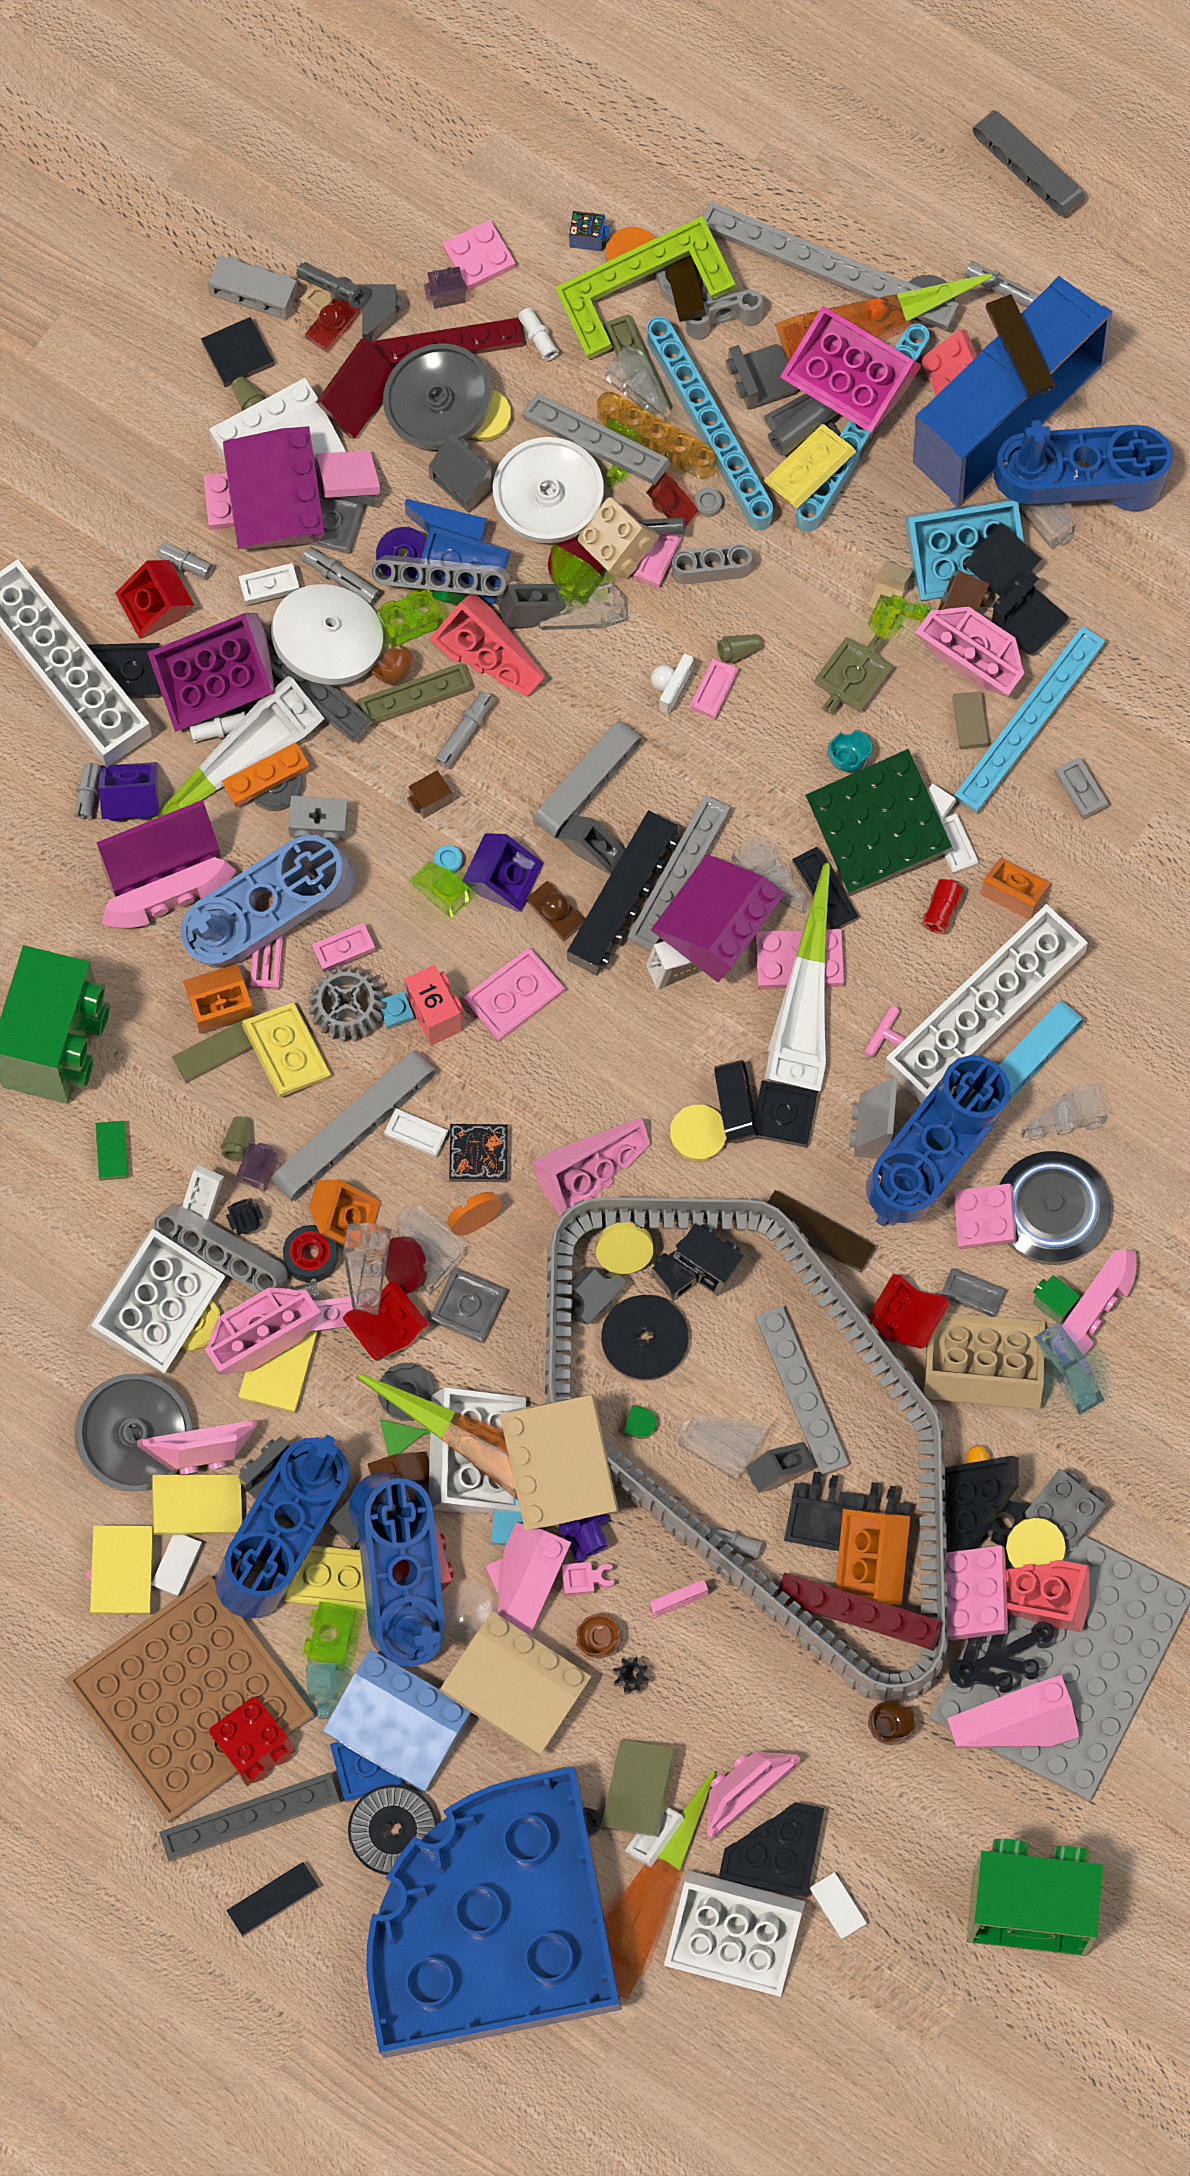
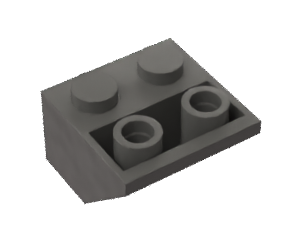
(461, 472)

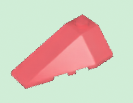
(483, 641)
(1049, 1593)

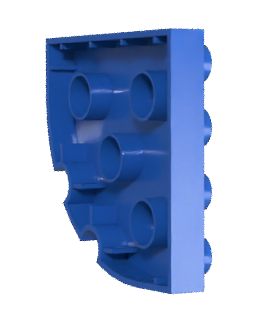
(492, 1922)

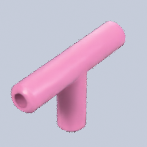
(884, 1032)

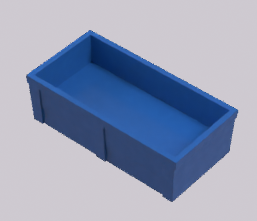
(986, 402)

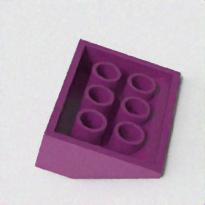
(273, 488)
(213, 670)
(158, 848)
(717, 914)

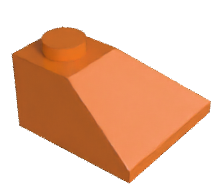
(340, 1204)

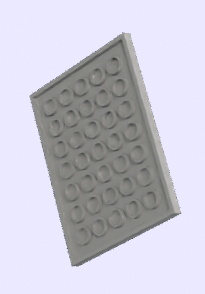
(1103, 1667)

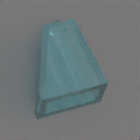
(1069, 1368)

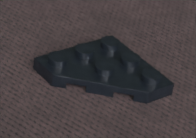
(976, 1497)
(777, 1853)

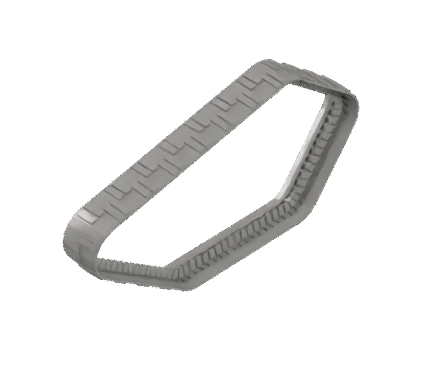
(767, 1217)

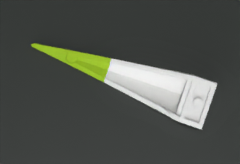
(264, 730)
(798, 1038)

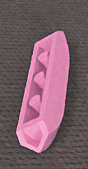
(157, 897)
(1113, 1279)

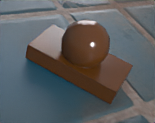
(555, 910)

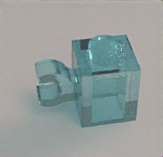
(322, 1687)

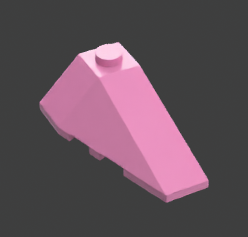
(528, 1573)

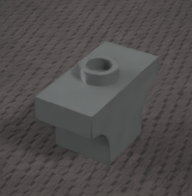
(593, 1293)

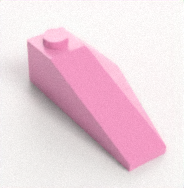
(589, 1164)
(1027, 1717)

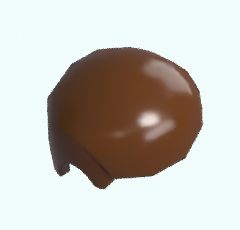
(891, 1722)

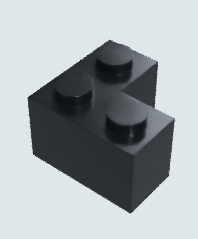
(709, 1257)

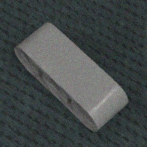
(702, 573)

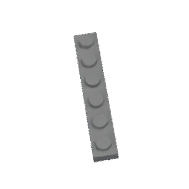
(596, 439)
(685, 859)
(801, 1391)

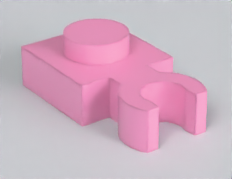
(580, 1578)

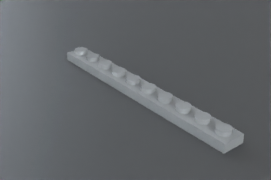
(816, 260)

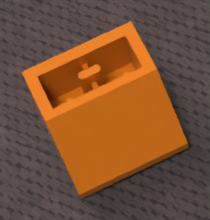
(218, 998)

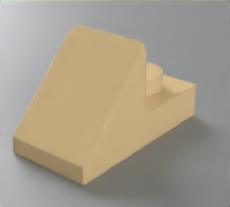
(891, 581)

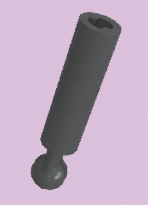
(800, 426)

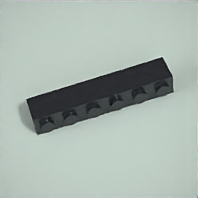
(623, 892)

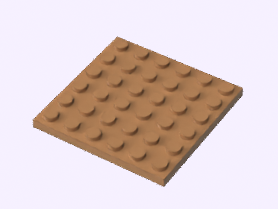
(172, 1683)

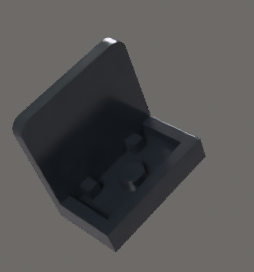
(1028, 615)

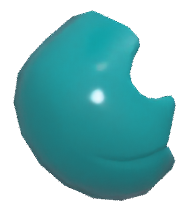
(850, 751)

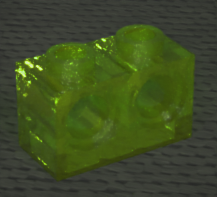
(413, 624)

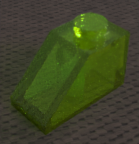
(573, 576)
(441, 888)

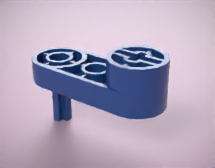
(1125, 463)
(910, 1167)
(296, 1489)
(402, 1535)

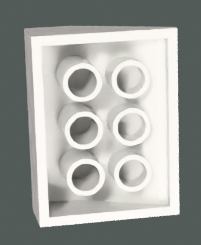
(285, 409)
(155, 1301)
(455, 1481)
(734, 1933)

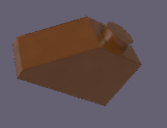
(964, 591)
(408, 1465)

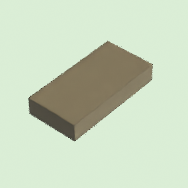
(970, 720)

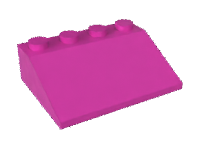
(849, 370)

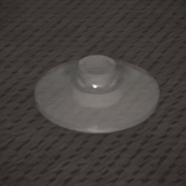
(462, 1626)

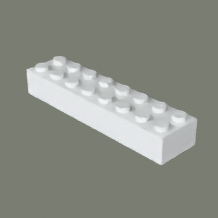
(68, 668)
(987, 1001)

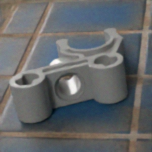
(743, 305)

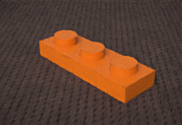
(265, 774)

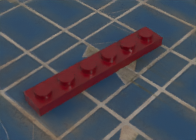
(475, 338)
(861, 1611)

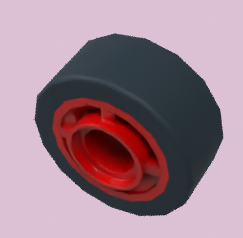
(306, 1269)

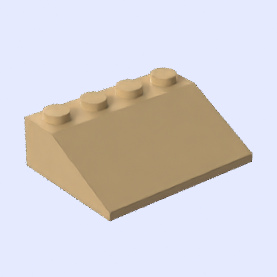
(985, 1361)
(558, 1462)
(515, 1683)

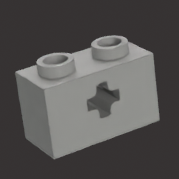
(306, 810)

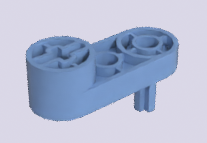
(292, 883)

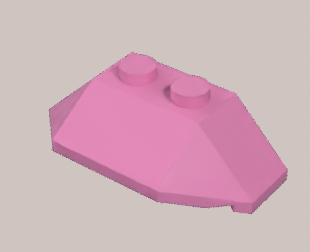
(973, 648)
(261, 1329)
(199, 1446)
(744, 1787)

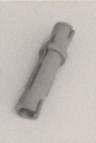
(1001, 285)
(315, 558)
(471, 719)

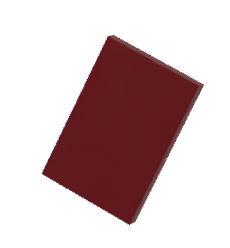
(356, 388)

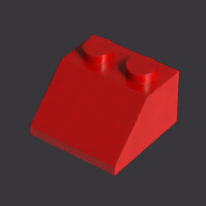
(154, 597)

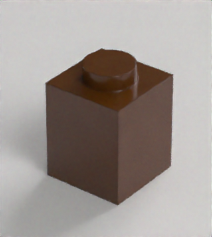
(429, 794)

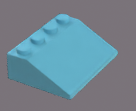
(947, 537)

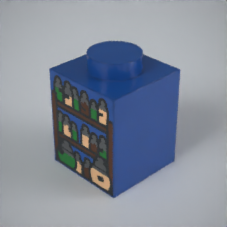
(588, 231)

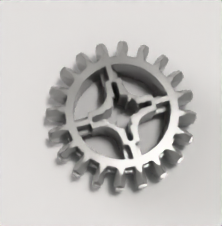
(333, 1020)

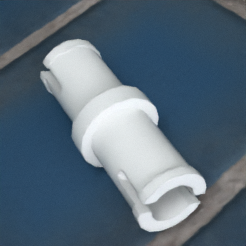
(538, 334)
(216, 727)

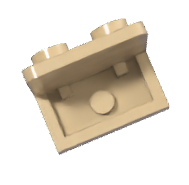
(617, 539)

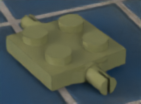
(853, 674)

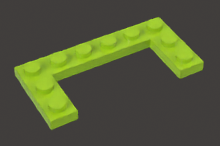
(633, 265)

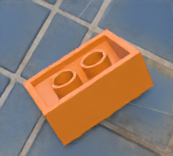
(873, 1555)

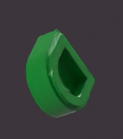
(449, 597)
(640, 1423)

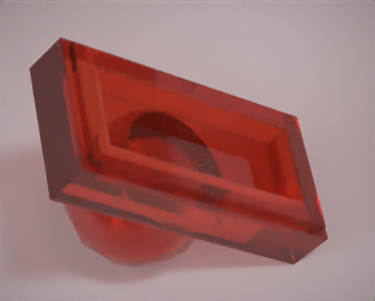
(331, 324)
(671, 499)

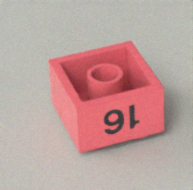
(433, 1005)

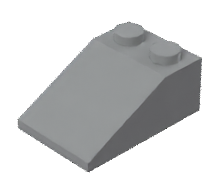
(874, 1120)

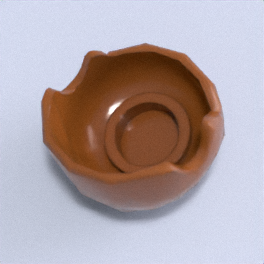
(393, 665)
(598, 1636)

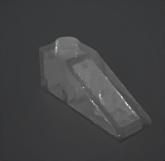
(634, 378)
(603, 609)

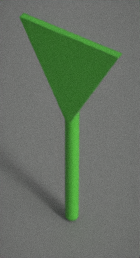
(399, 1436)

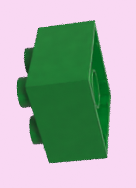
(48, 1024)
(1035, 1900)

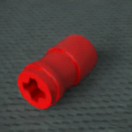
(942, 906)

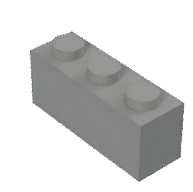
(253, 287)

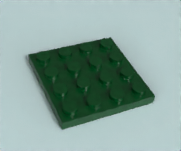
(879, 822)

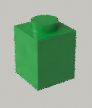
(1055, 1299)

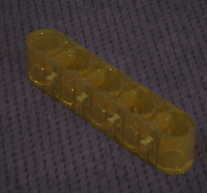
(664, 445)

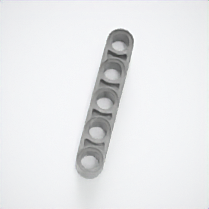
(428, 581)
(587, 778)
(207, 1248)

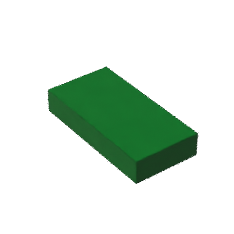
(111, 1150)

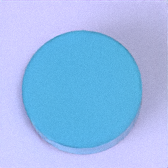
(449, 858)

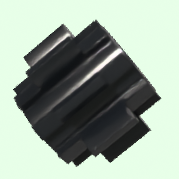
(244, 1216)
(621, 1674)

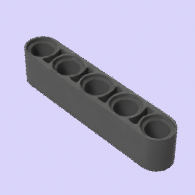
(1028, 163)

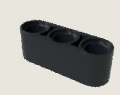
(736, 1101)

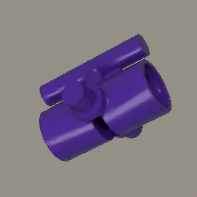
(585, 1536)

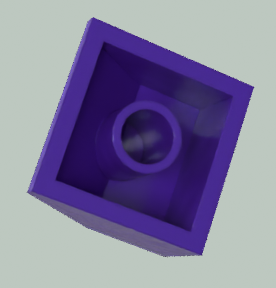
(129, 791)
(502, 871)

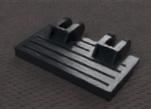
(820, 1522)

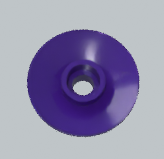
(399, 538)

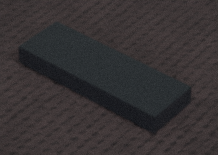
(839, 908)
(272, 1899)

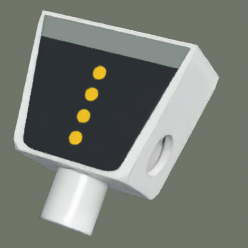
(668, 966)

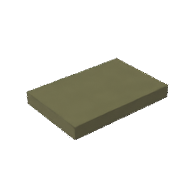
(639, 1788)

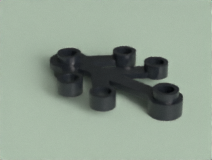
(999, 1657)

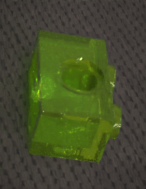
(334, 1618)

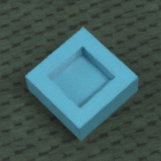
(396, 1010)

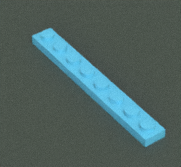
(1029, 719)

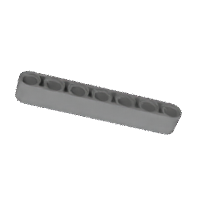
(353, 1125)

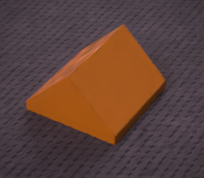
(1014, 888)

